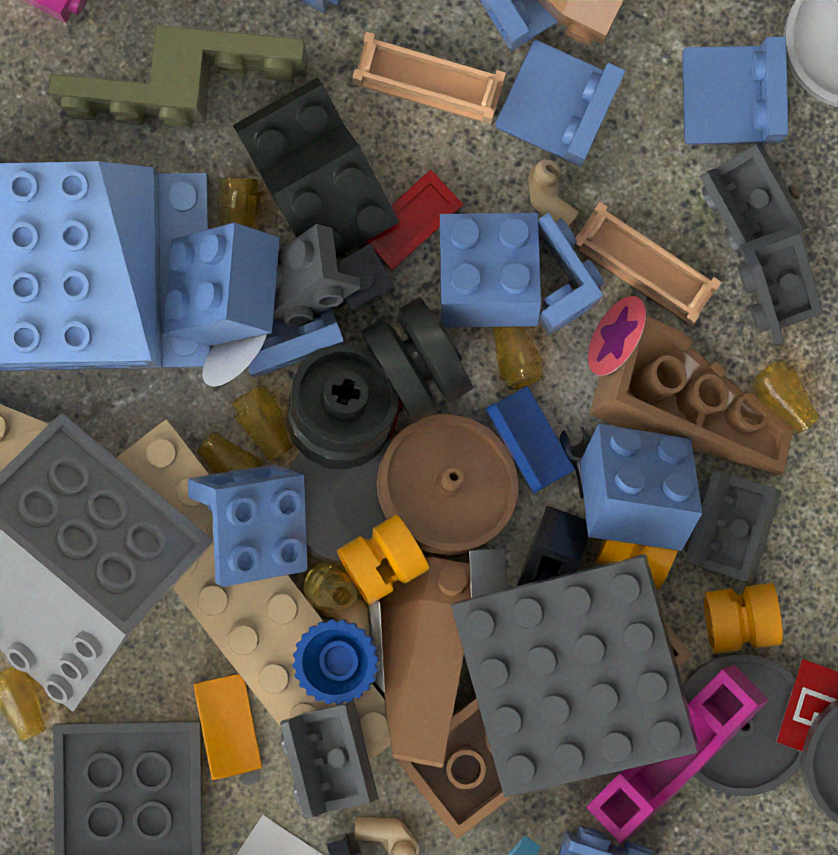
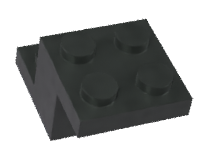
(316, 168)

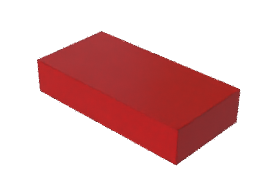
(418, 219)

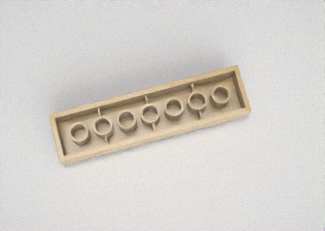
(248, 621)

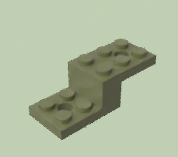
(180, 76)

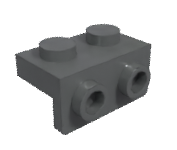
(750, 197)
(309, 278)
(782, 281)
(732, 526)
(328, 759)

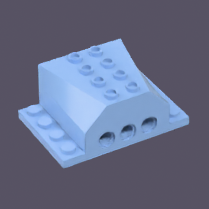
(91, 264)

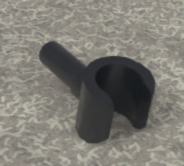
(576, 453)

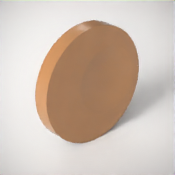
(448, 483)

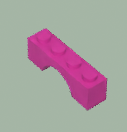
(643, 791)

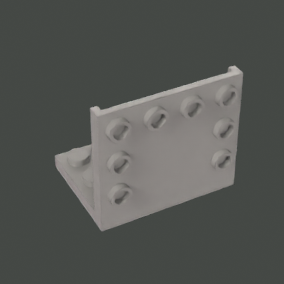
(81, 558)

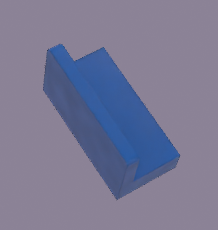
(529, 439)

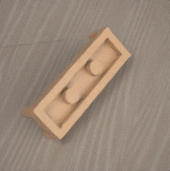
(428, 80)
(645, 265)

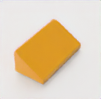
(227, 726)

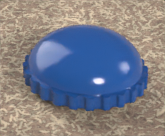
(336, 661)

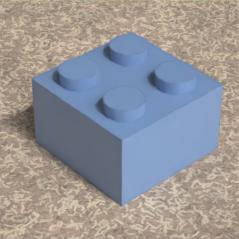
(489, 270)
(221, 285)
(640, 487)

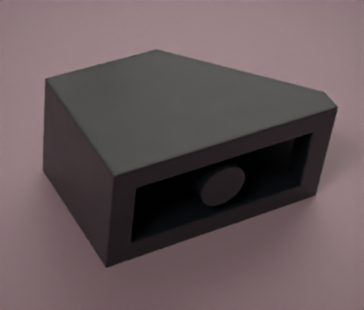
(555, 546)

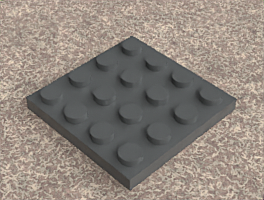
(575, 676)

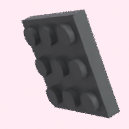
(128, 788)

